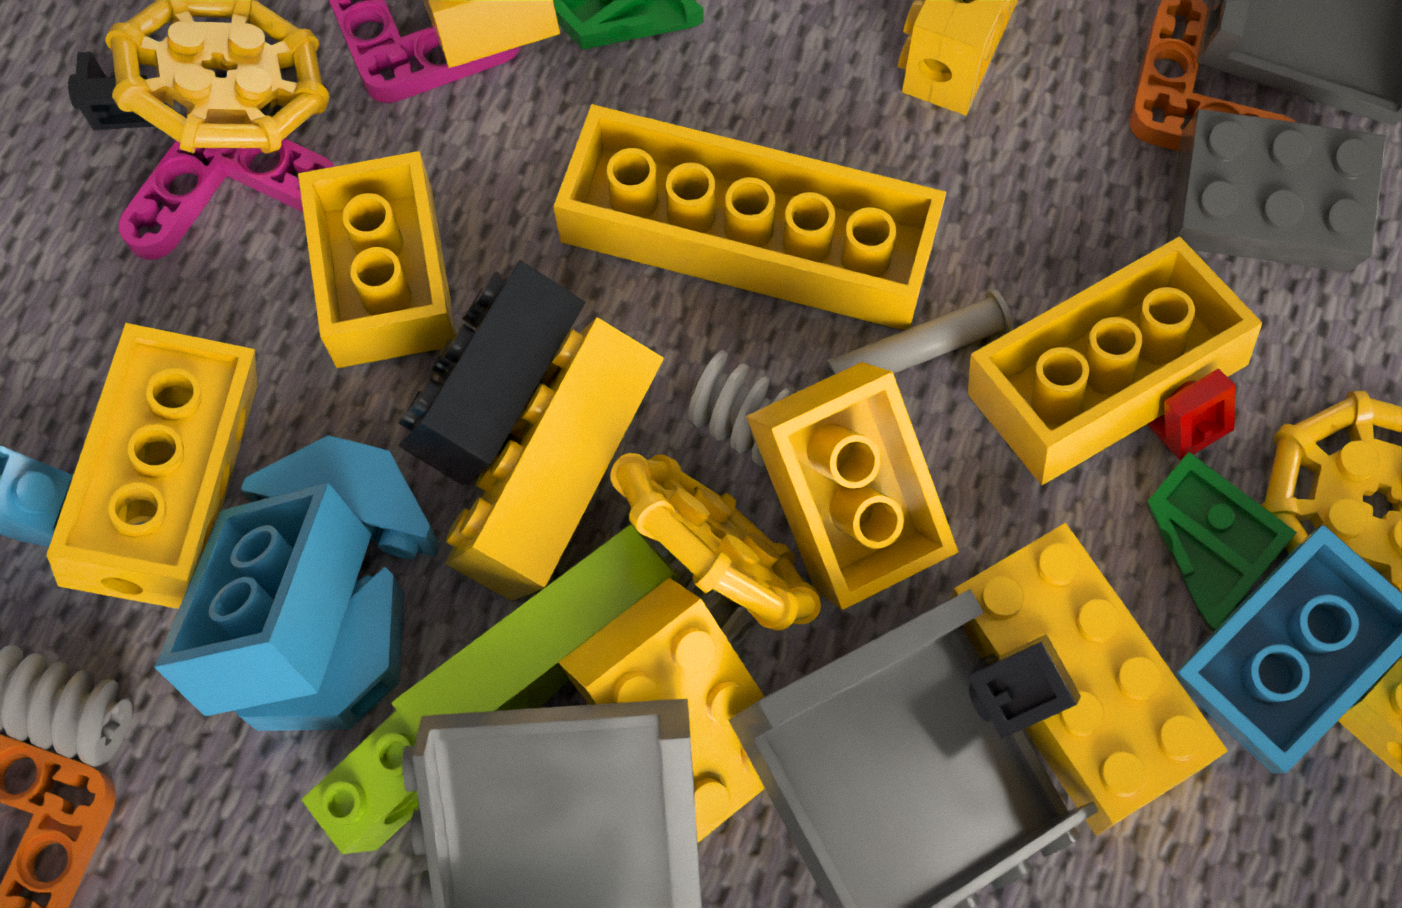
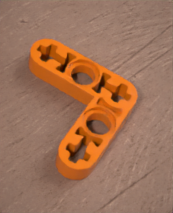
(1176, 94)
(53, 823)

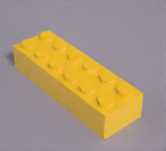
(749, 216)

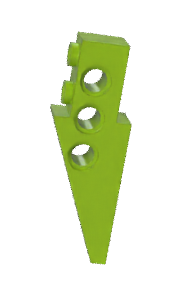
(499, 671)

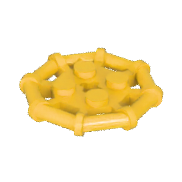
(218, 109)
(1343, 479)
(715, 541)

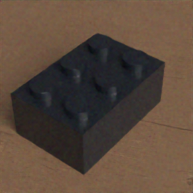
(488, 372)

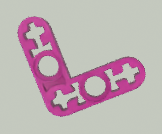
(393, 51)
(223, 162)

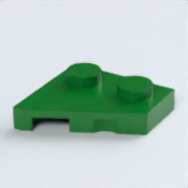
(614, 21)
(1215, 536)

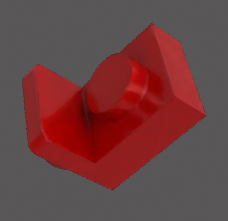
(1197, 414)

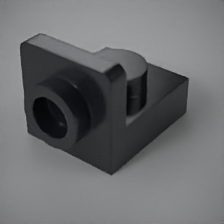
(92, 94)
(1021, 686)

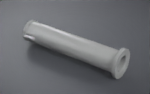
(932, 337)

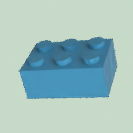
(265, 602)
(1297, 651)

